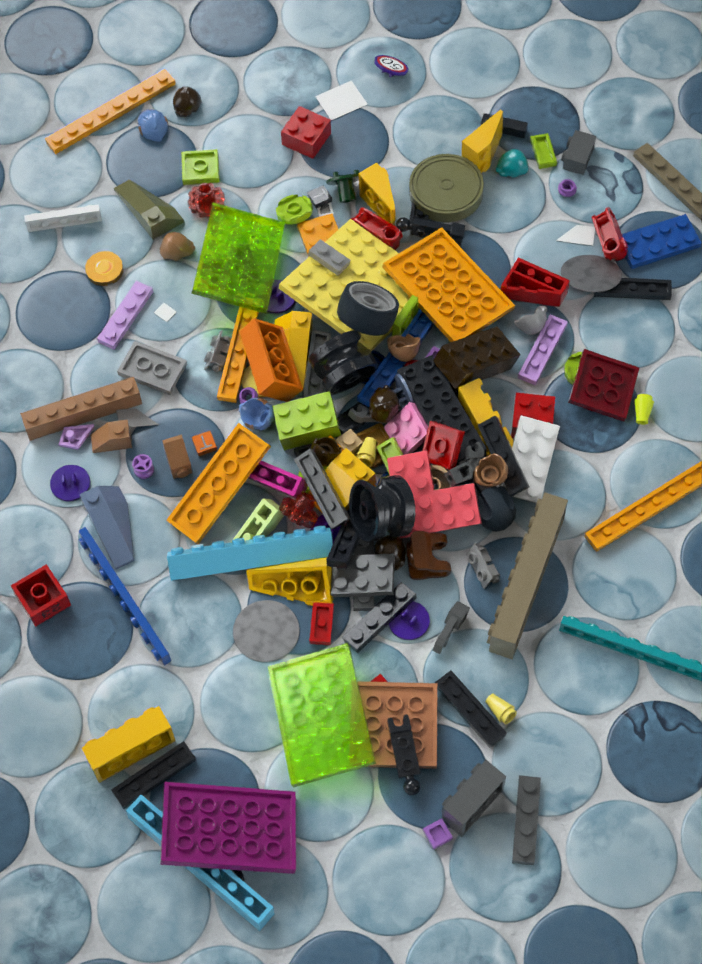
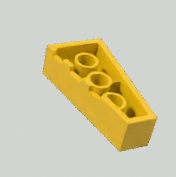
(478, 407)

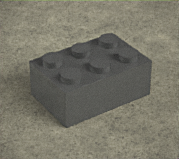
(473, 797)

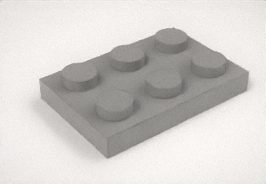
(152, 367)

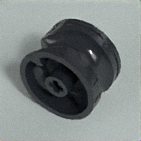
(342, 362)
(382, 508)

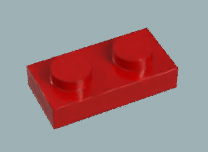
(321, 623)

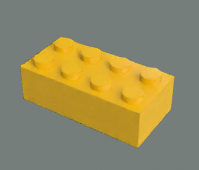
(128, 743)

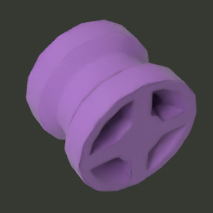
(145, 462)

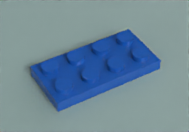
(660, 241)

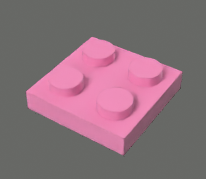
(408, 428)

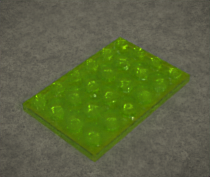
(238, 258)
(321, 715)

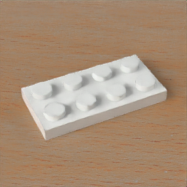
(534, 450)

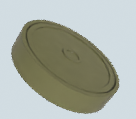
(446, 187)

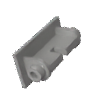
(214, 358)
(478, 558)

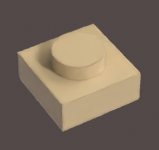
(350, 441)

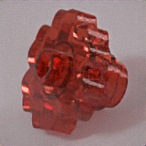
(203, 197)
(300, 510)

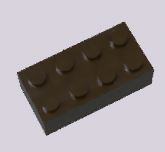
(476, 357)

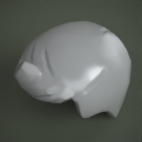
(533, 323)

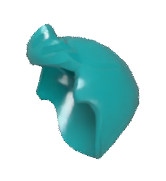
(512, 164)

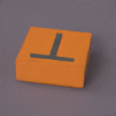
(204, 443)

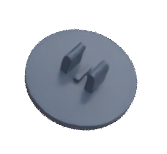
(403, 390)

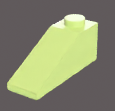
(262, 520)

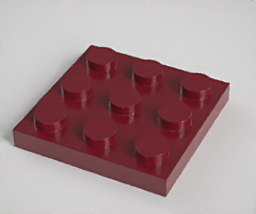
(603, 385)

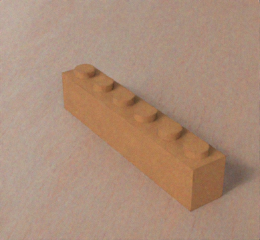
(81, 408)

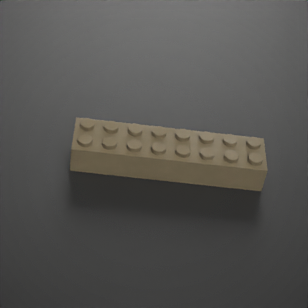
(526, 575)

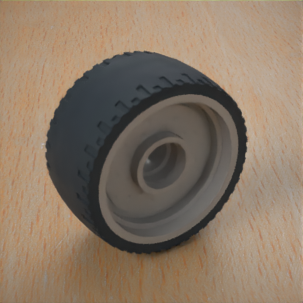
(367, 308)

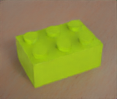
(305, 420)

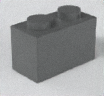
(579, 152)

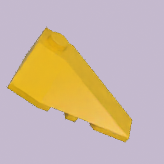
(297, 329)
(300, 580)

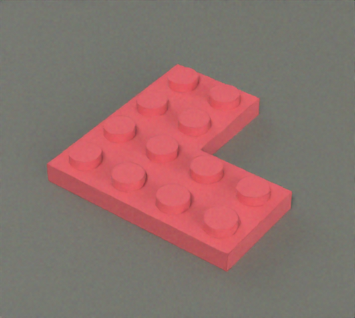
(435, 509)

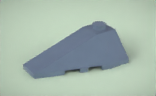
(110, 518)

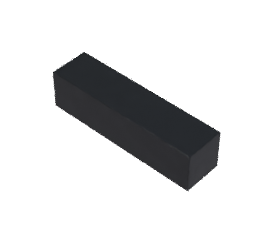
(510, 126)

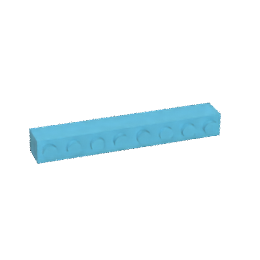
(249, 554)
(220, 881)

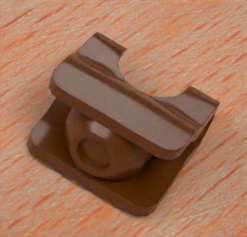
(420, 558)

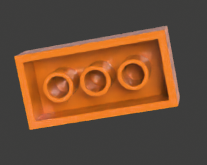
(271, 360)

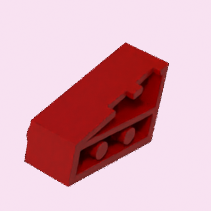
(534, 284)

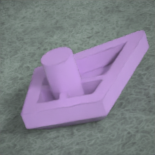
(74, 436)

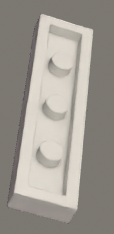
(63, 218)

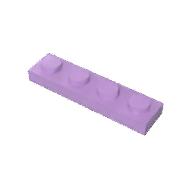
(125, 315)
(542, 349)

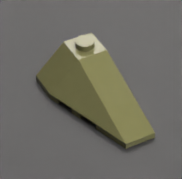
(151, 212)

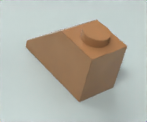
(112, 437)
(177, 456)

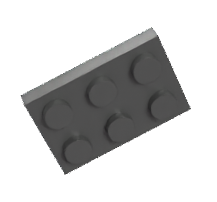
(364, 576)

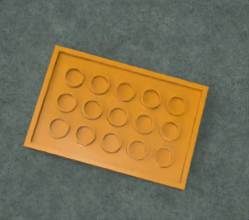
(448, 286)

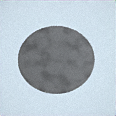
(591, 273)
(266, 631)

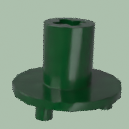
(345, 185)

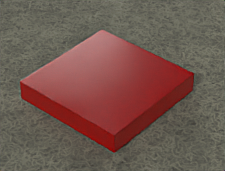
(443, 444)

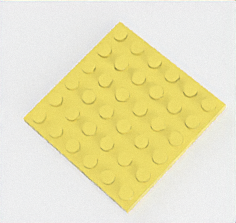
(321, 289)

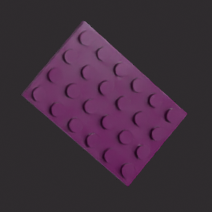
(228, 828)

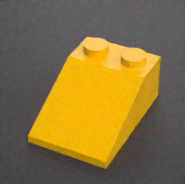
(483, 142)
(376, 192)
(344, 472)

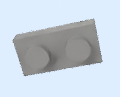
(329, 257)

